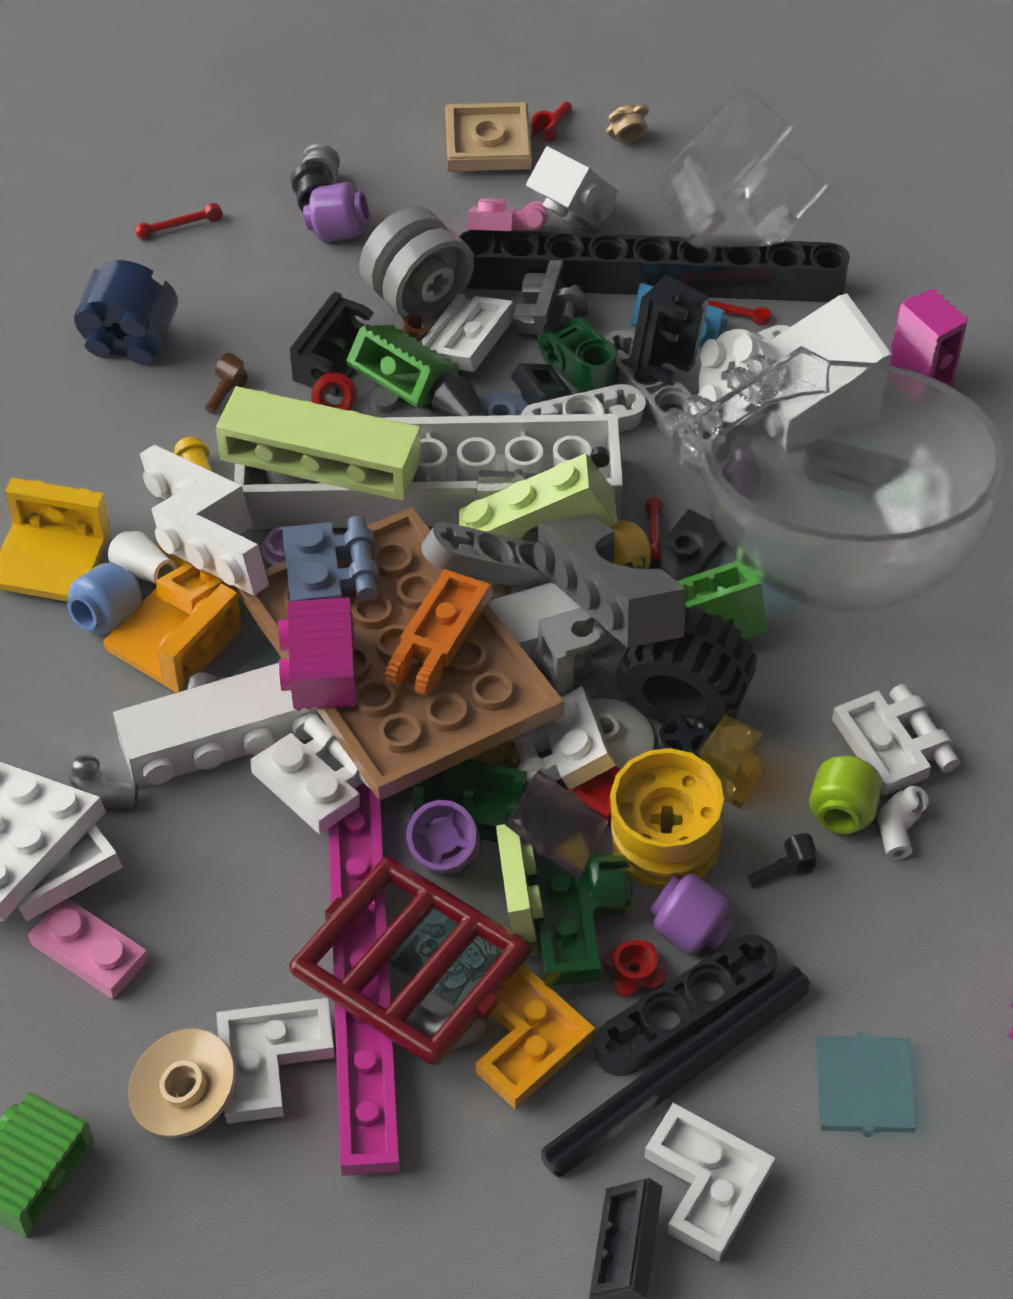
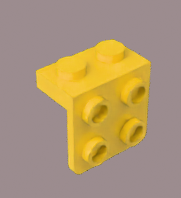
(52, 537)

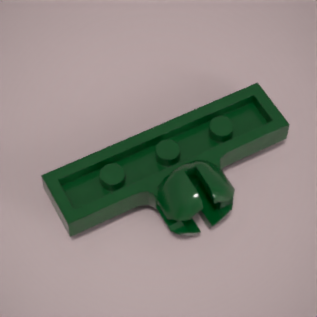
(570, 910)

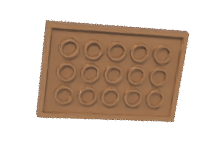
(392, 731)

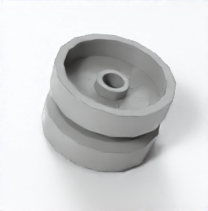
(416, 263)

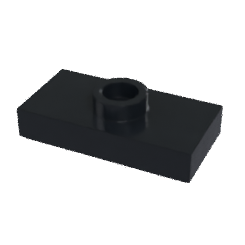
(689, 546)
(626, 1241)

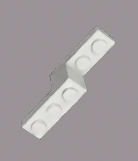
(203, 519)

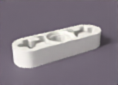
(597, 402)

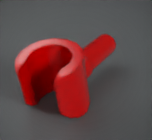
(549, 121)

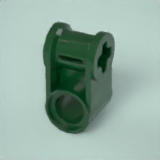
(581, 356)

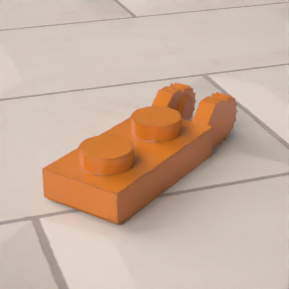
(438, 629)

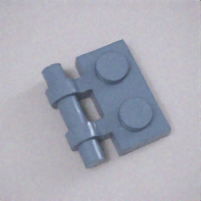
(313, 558)

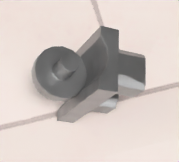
(553, 302)

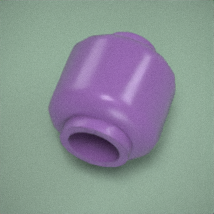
(337, 212)
(691, 914)

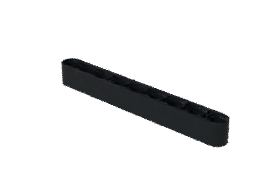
(625, 261)

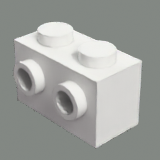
(572, 189)

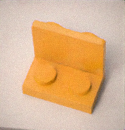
(173, 643)

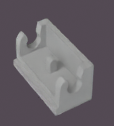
(566, 649)

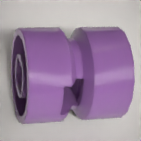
(443, 838)

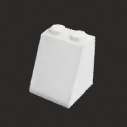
(834, 333)

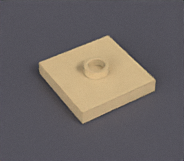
(488, 136)

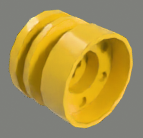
(671, 794)

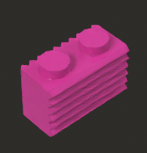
(929, 337)
(320, 653)

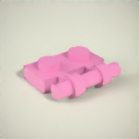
(494, 215)

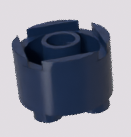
(125, 312)

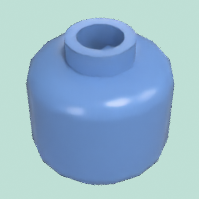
(104, 598)

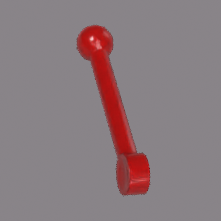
(211, 212)
(759, 315)
(654, 507)

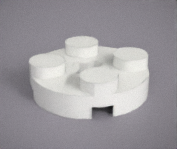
(723, 355)

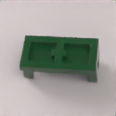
(482, 788)

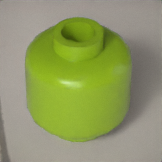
(845, 794)

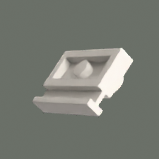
(469, 329)

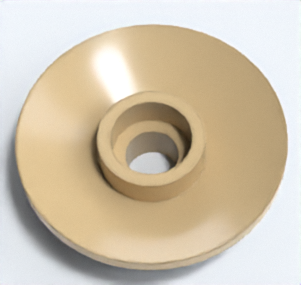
(166, 1073)

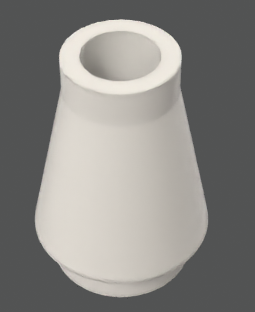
(140, 556)

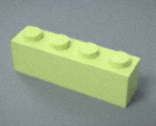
(319, 443)

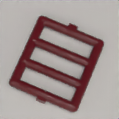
(391, 1021)

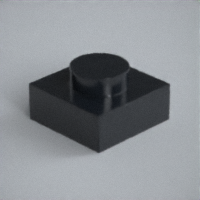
(539, 383)

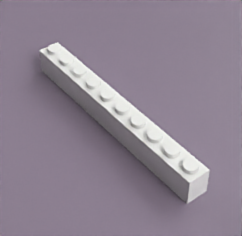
(252, 713)

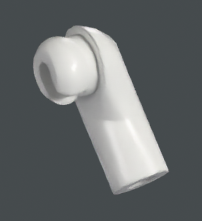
(897, 817)

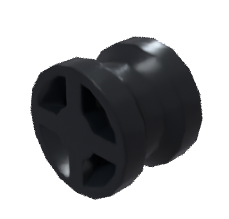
(309, 177)
(684, 731)

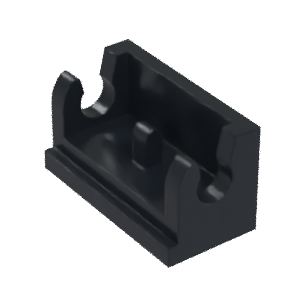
(668, 329)
(328, 341)

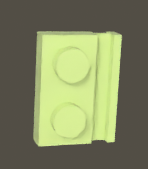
(522, 900)

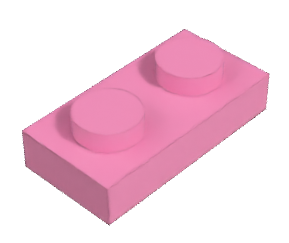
(89, 947)

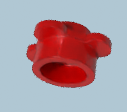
(634, 953)

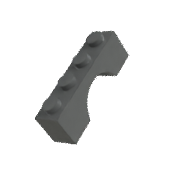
(627, 601)

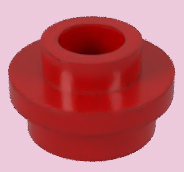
(339, 380)

